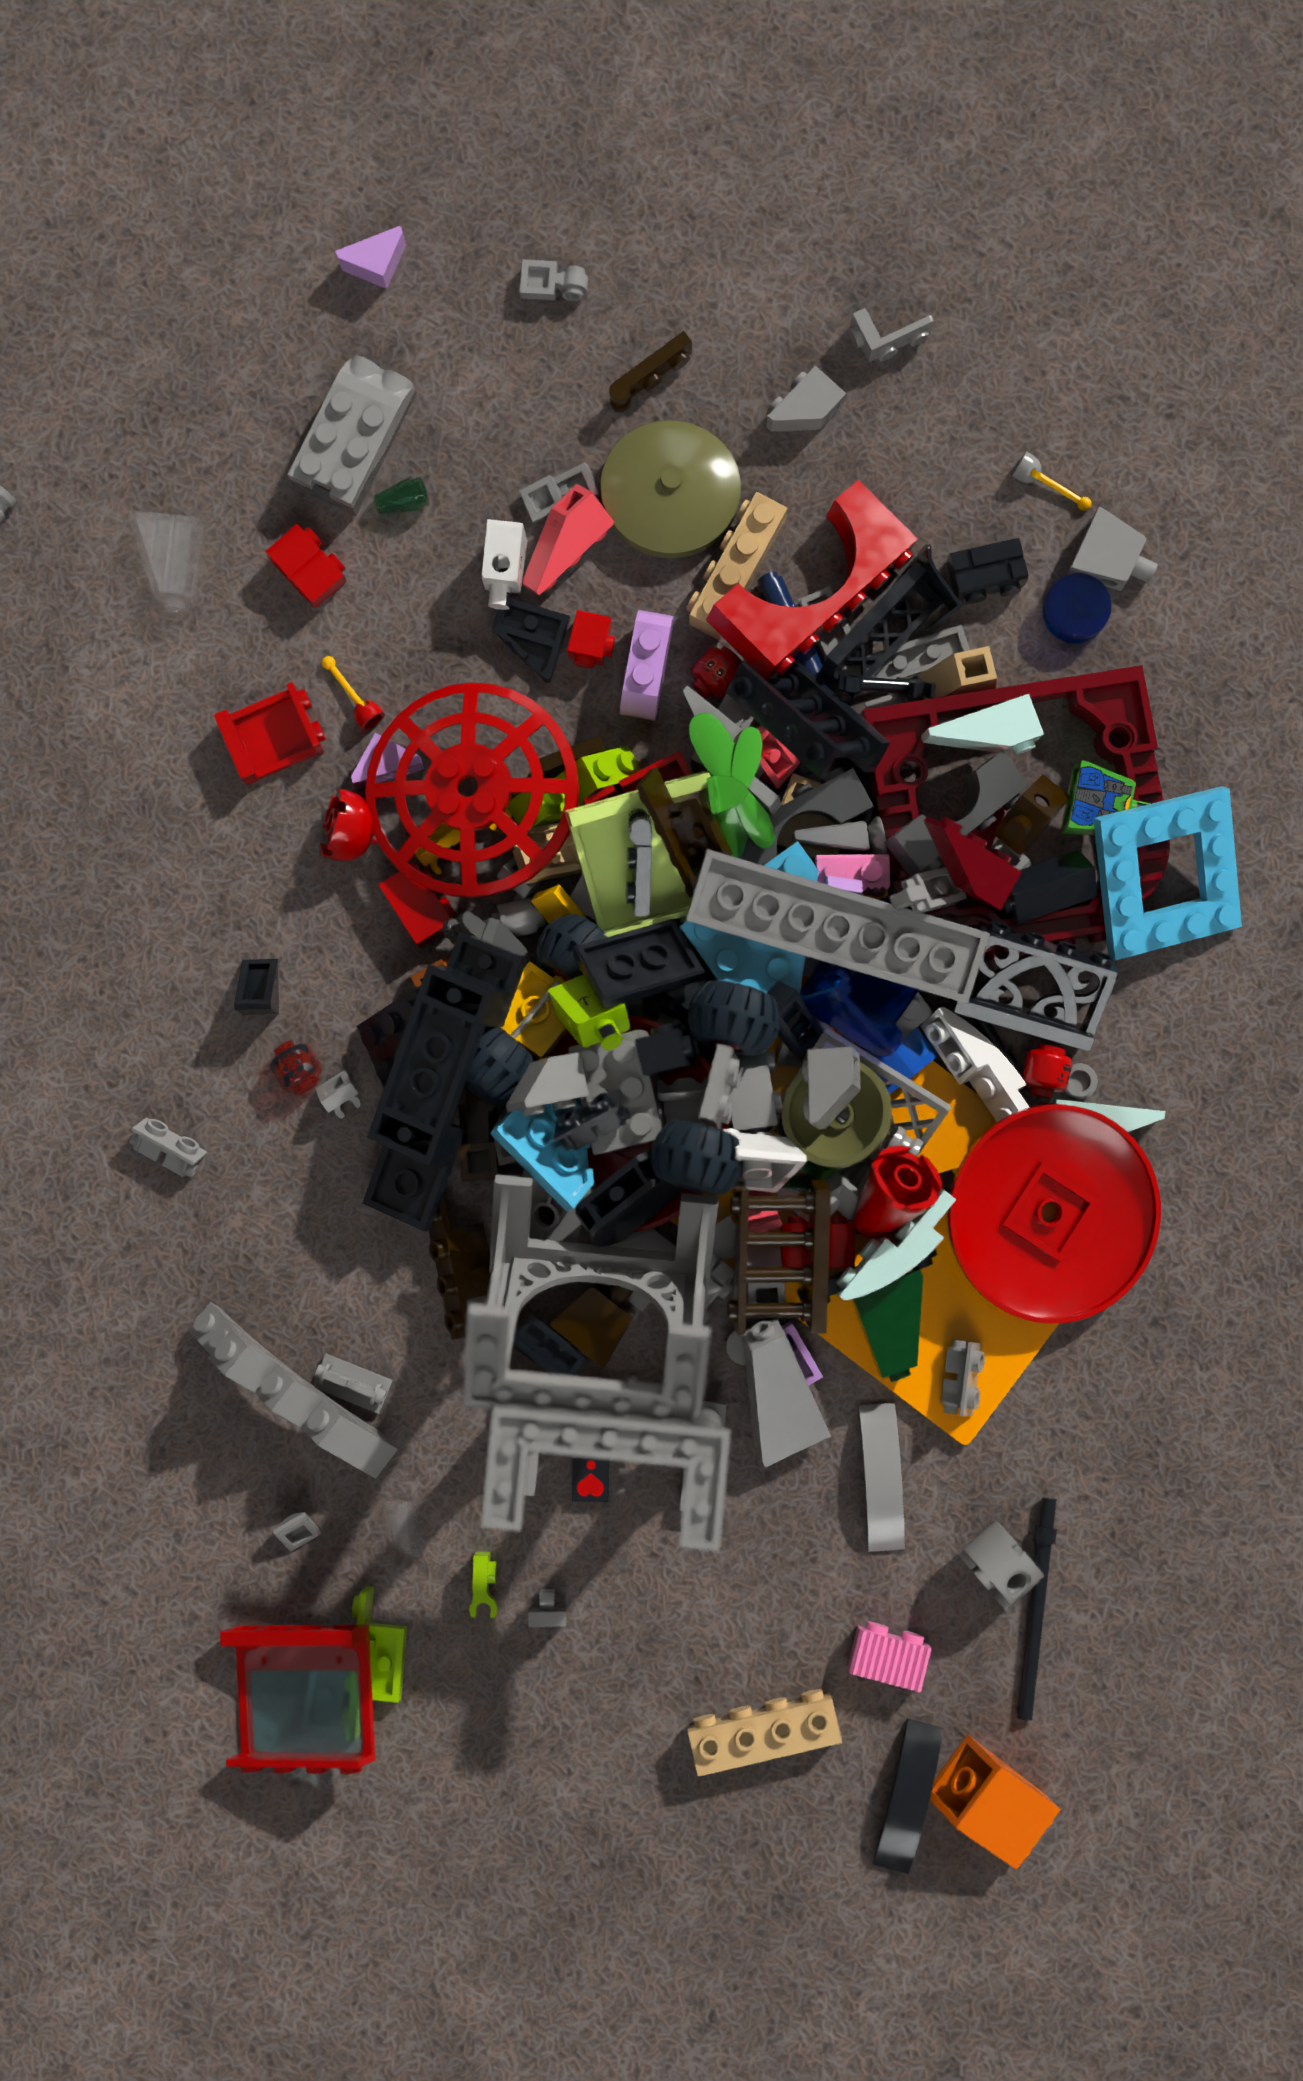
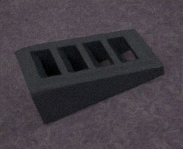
(788, 998)

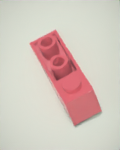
(568, 532)

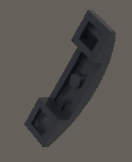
(909, 1796)

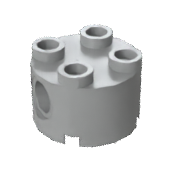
(1001, 1564)

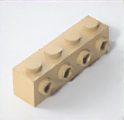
(741, 557)
(764, 1733)

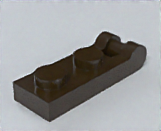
(649, 372)

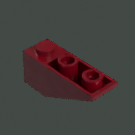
(972, 867)

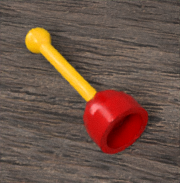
(364, 709)

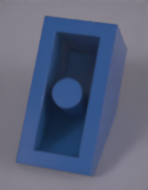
(910, 1056)

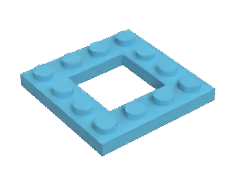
(1117, 839)

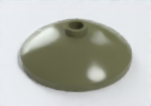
(844, 1142)

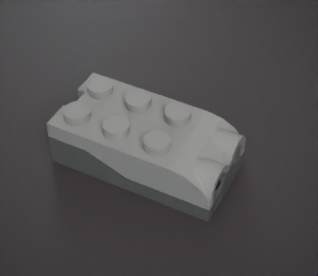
(352, 434)

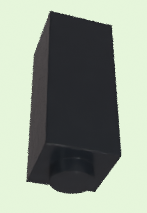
(1051, 887)

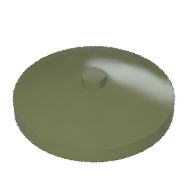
(670, 489)

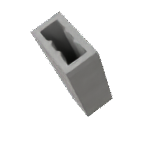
(780, 1400)

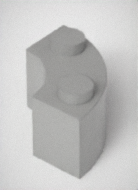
(754, 1099)

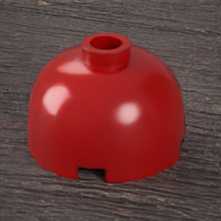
(347, 827)

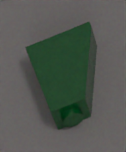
(892, 1324)

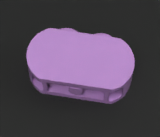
(646, 665)

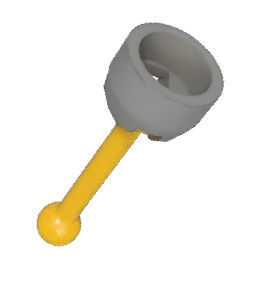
(1030, 470)

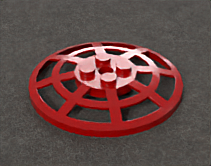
(488, 802)

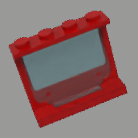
(303, 1697)

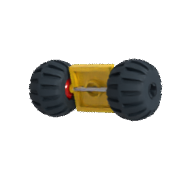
(531, 1019)

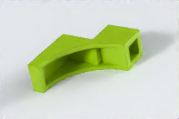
(594, 773)

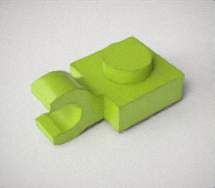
(483, 1575)

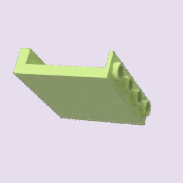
(601, 849)

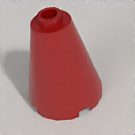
(896, 1191)

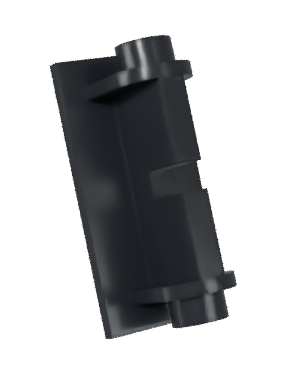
(576, 1127)

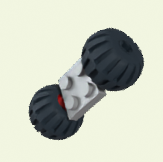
(733, 1022)

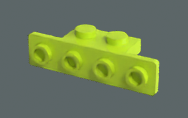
(386, 1650)

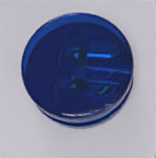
(1076, 608)

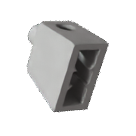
(1112, 552)

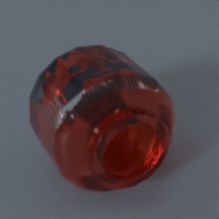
(295, 1067)

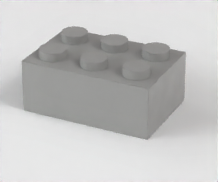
(622, 1070)

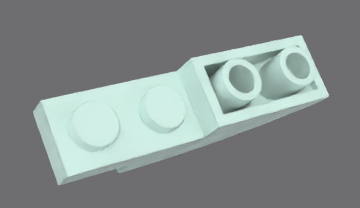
(887, 1261)

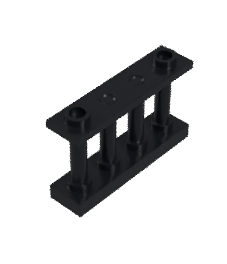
(808, 718)

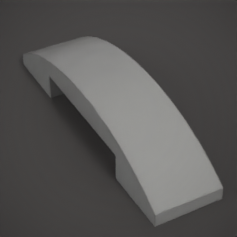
(882, 1477)

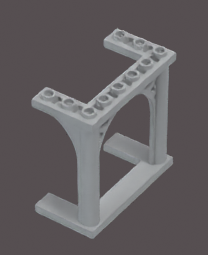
(549, 1263)
(521, 1434)

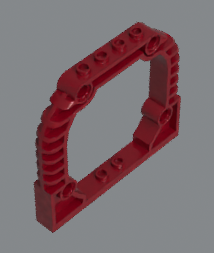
(1106, 701)

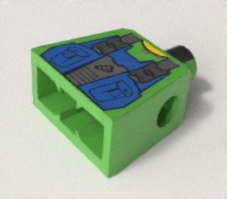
(1095, 794)

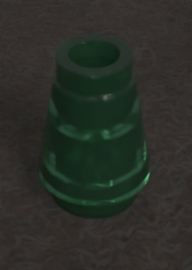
(402, 497)

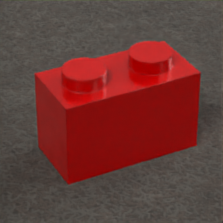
(417, 906)

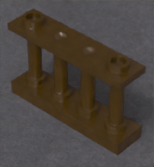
(812, 1274)

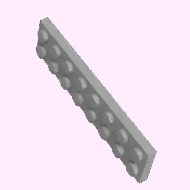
(836, 926)

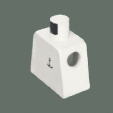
(503, 550)

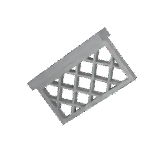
(890, 1076)

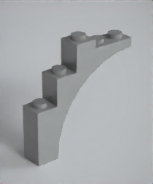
(289, 1394)

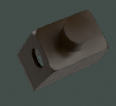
(1029, 819)
(596, 1321)

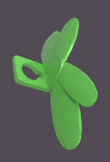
(732, 772)

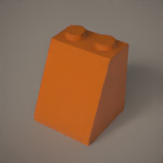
(992, 1803)

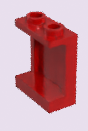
(271, 734)

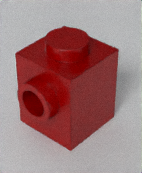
(590, 639)

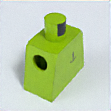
(583, 1016)

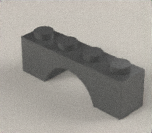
(989, 788)
(837, 799)

